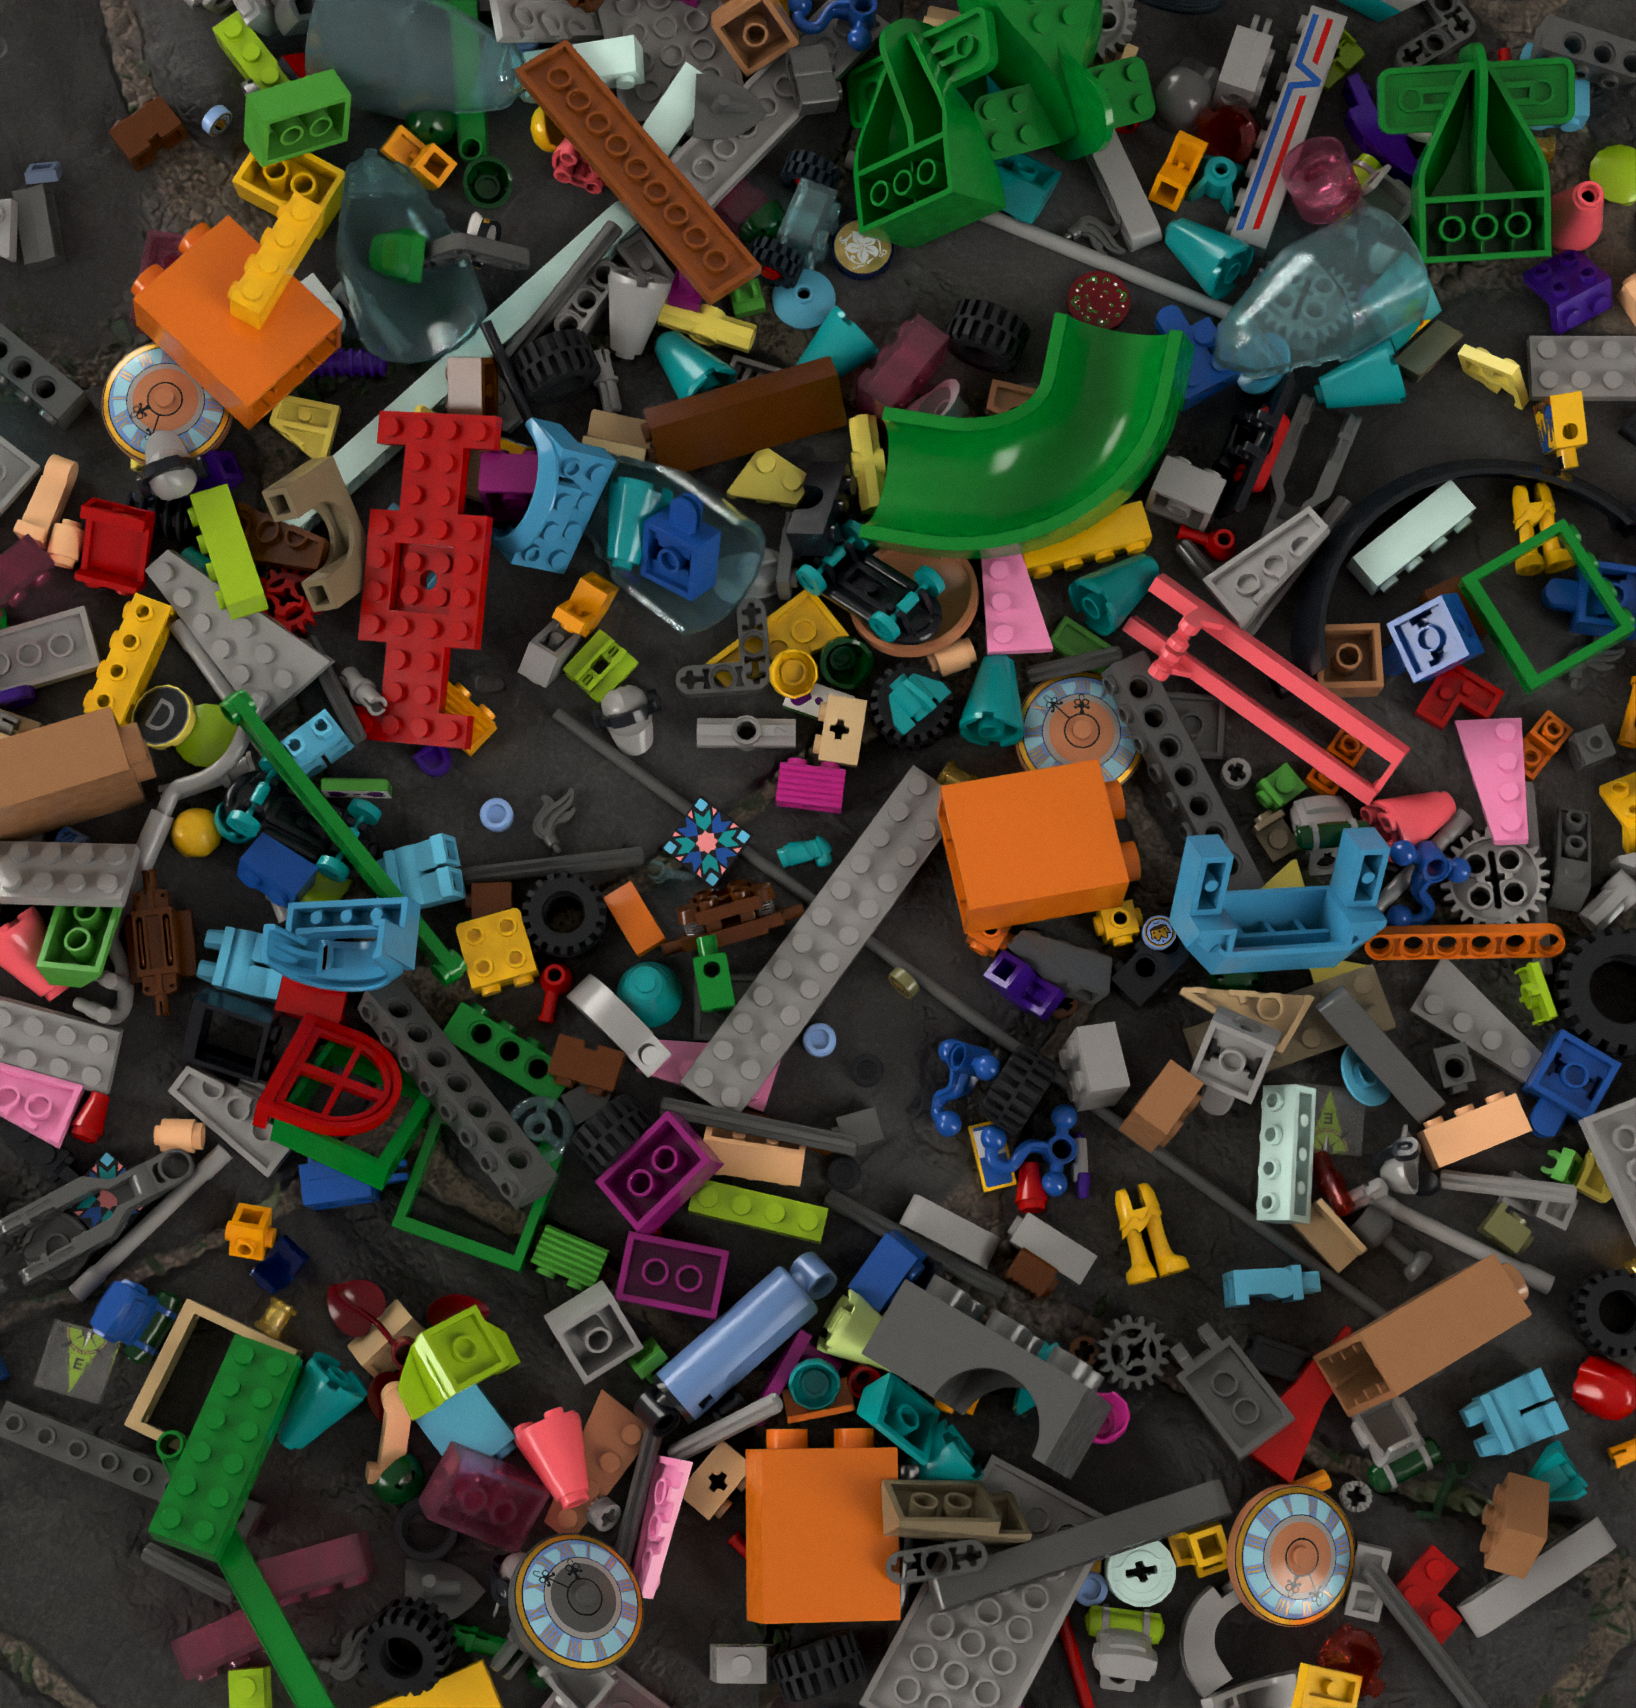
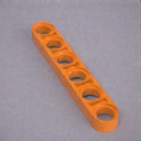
(1464, 936)

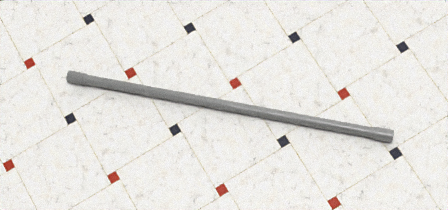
(1098, 260)

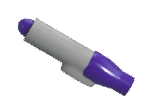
(1079, 1169)

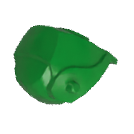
(399, 255)

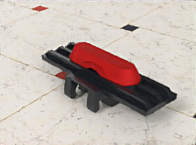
(1251, 465)

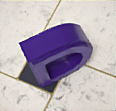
(18, 697)
(433, 760)

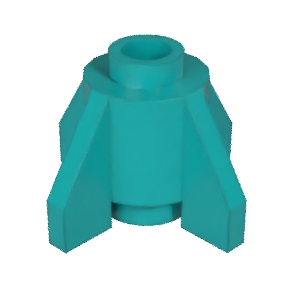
(1217, 180)
(913, 698)
(1560, 1472)

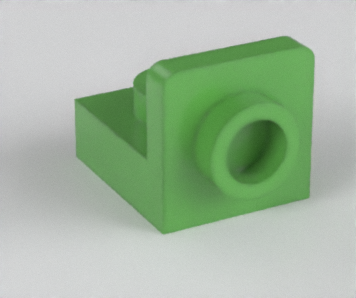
(1279, 788)

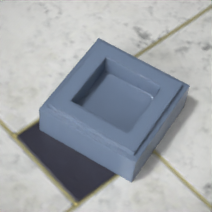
(43, 172)

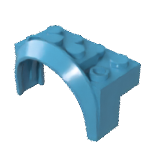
(557, 508)
(349, 965)

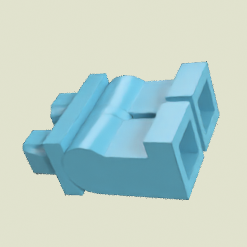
(314, 739)
(426, 871)
(236, 963)
(1269, 1284)
(1502, 1419)

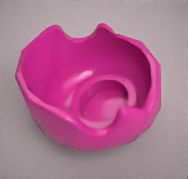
(1116, 1421)

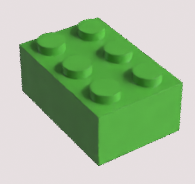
(297, 117)

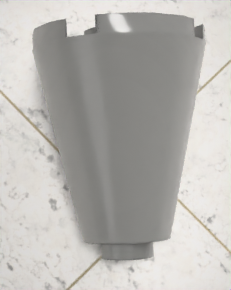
(634, 308)

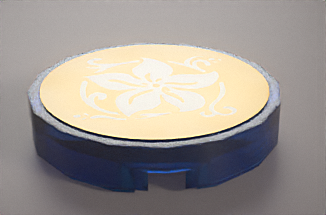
(860, 255)

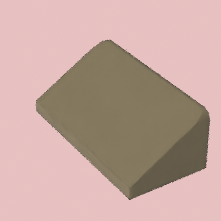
(1428, 350)

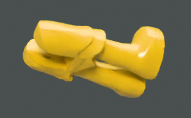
(1525, 519)
(1132, 1224)

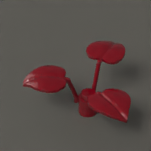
(357, 1305)

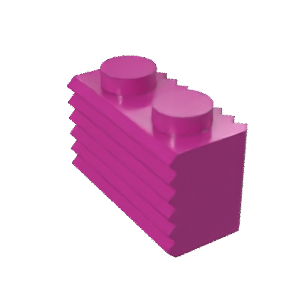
(810, 786)

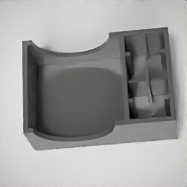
(944, 1351)

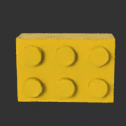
(277, 182)

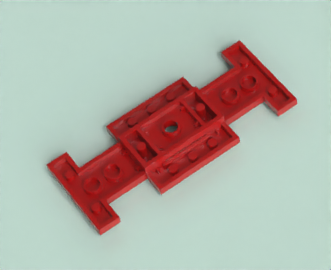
(434, 540)

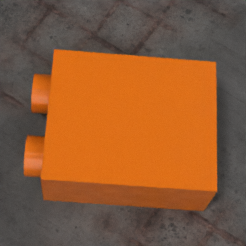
(234, 362)
(1036, 845)
(819, 1530)

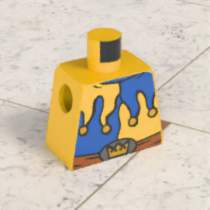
(1562, 427)

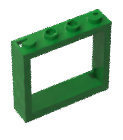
(1502, 636)
(338, 1154)
(513, 1262)

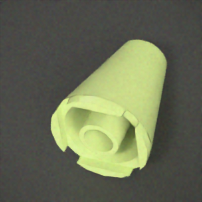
(850, 1329)

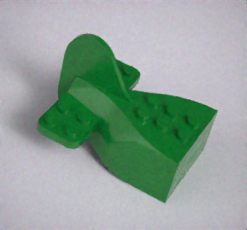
(1049, 82)
(920, 145)
(1482, 174)

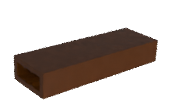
(745, 416)

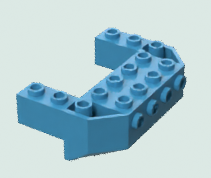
(1278, 925)

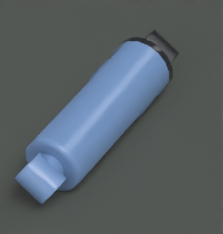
(735, 1344)

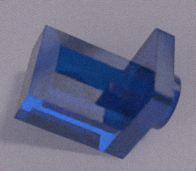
(279, 1265)

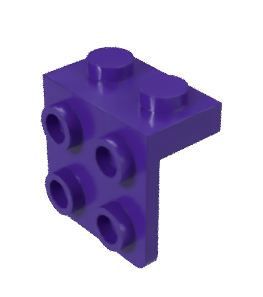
(1571, 287)

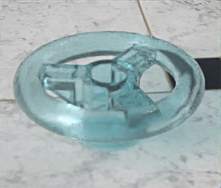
(540, 1116)

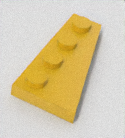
(798, 624)

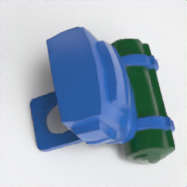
(136, 1318)

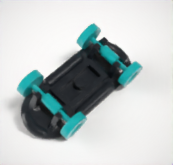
(875, 591)
(266, 804)

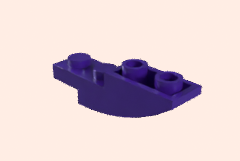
(1364, 130)

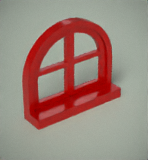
(293, 1063)

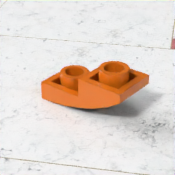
(1543, 743)
(1344, 748)
(634, 919)

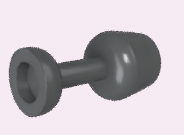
(1374, 1229)

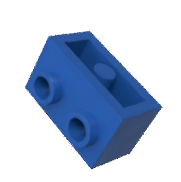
(276, 871)
(887, 1268)

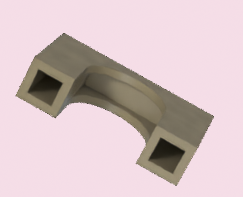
(321, 487)

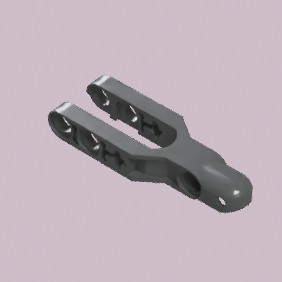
(1283, 511)
(132, 1189)

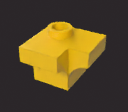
(1201, 1547)

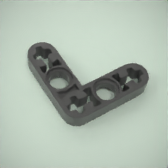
(1443, 31)
(464, 246)
(738, 670)

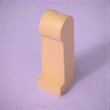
(48, 500)
(393, 1433)

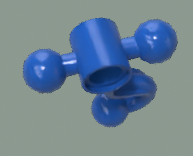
(860, 23)
(1429, 868)
(966, 1066)
(1054, 1181)

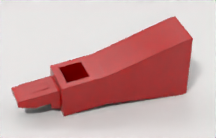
(1305, 1401)

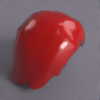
(1605, 1388)

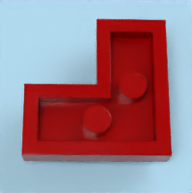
(1457, 688)
(1421, 1590)

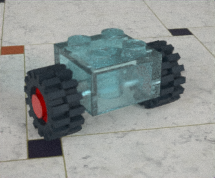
(806, 223)

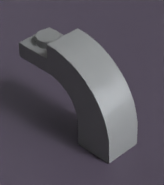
(619, 1024)
(1198, 1638)
(1262, 1692)

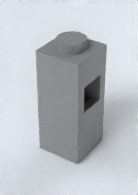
(1052, 1246)

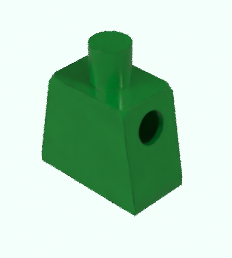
(716, 992)

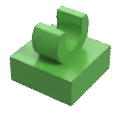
(747, 299)
(1566, 1167)
(648, 1359)

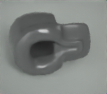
(1184, 95)

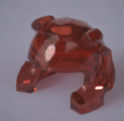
(1228, 131)
(1357, 1653)

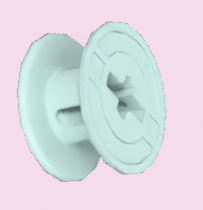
(1155, 1584)

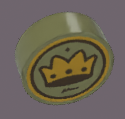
(903, 983)

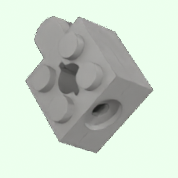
(1245, 67)
(1233, 1059)

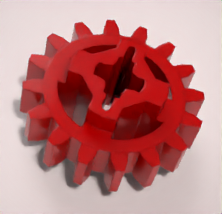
(290, 588)

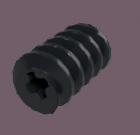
(168, 521)

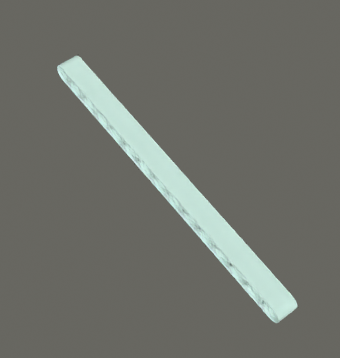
(362, 454)

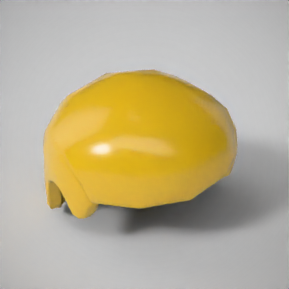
(545, 132)
(793, 673)
(195, 833)

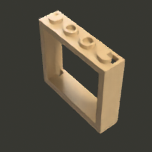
(170, 1355)

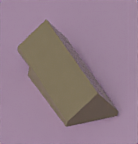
(952, 1512)

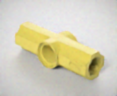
(709, 326)
(867, 461)

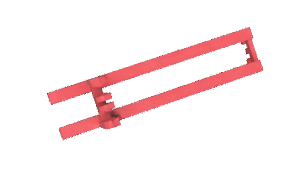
(1177, 661)

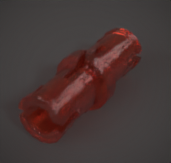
(1332, 1184)

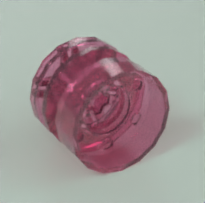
(1321, 180)

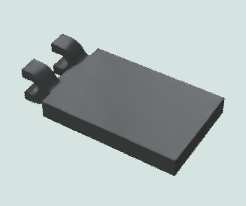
(1231, 1393)

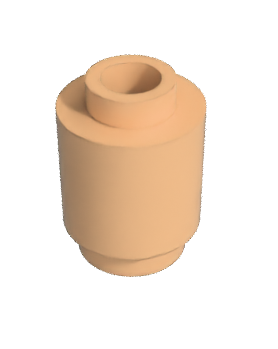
(66, 543)
(953, 658)
(180, 1134)

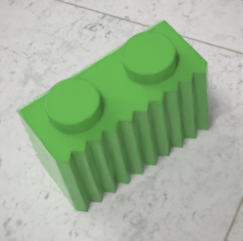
(569, 1257)

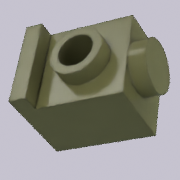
(1506, 1230)

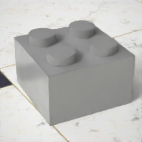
(1185, 493)
(1094, 1066)
(593, 1332)

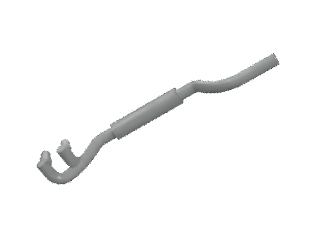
(150, 844)

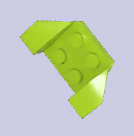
(452, 1360)

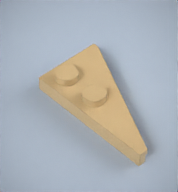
(1272, 1009)

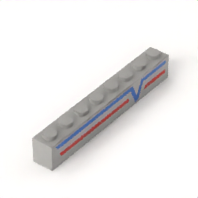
(1287, 126)

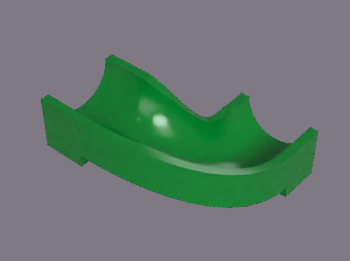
(1043, 467)

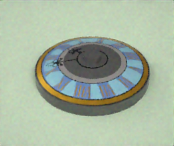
(575, 1604)

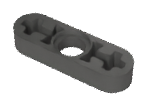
(908, 1558)

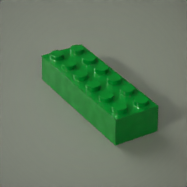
(226, 1448)

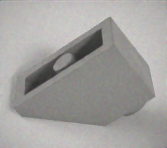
(548, 654)

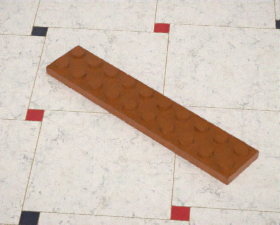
(638, 172)

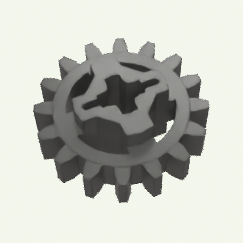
(1143, 1360)

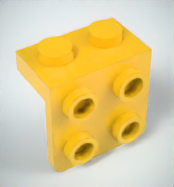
(1621, 799)
(497, 952)

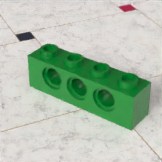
(461, 1033)

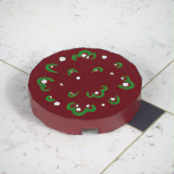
(1099, 300)

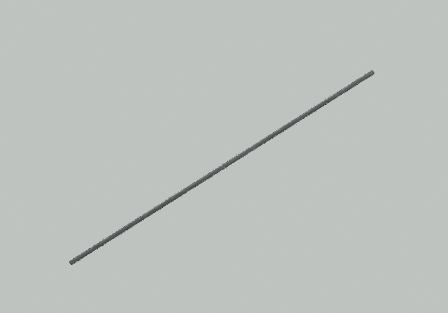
(986, 1026)

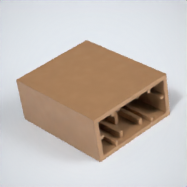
(70, 773)
(1424, 1334)

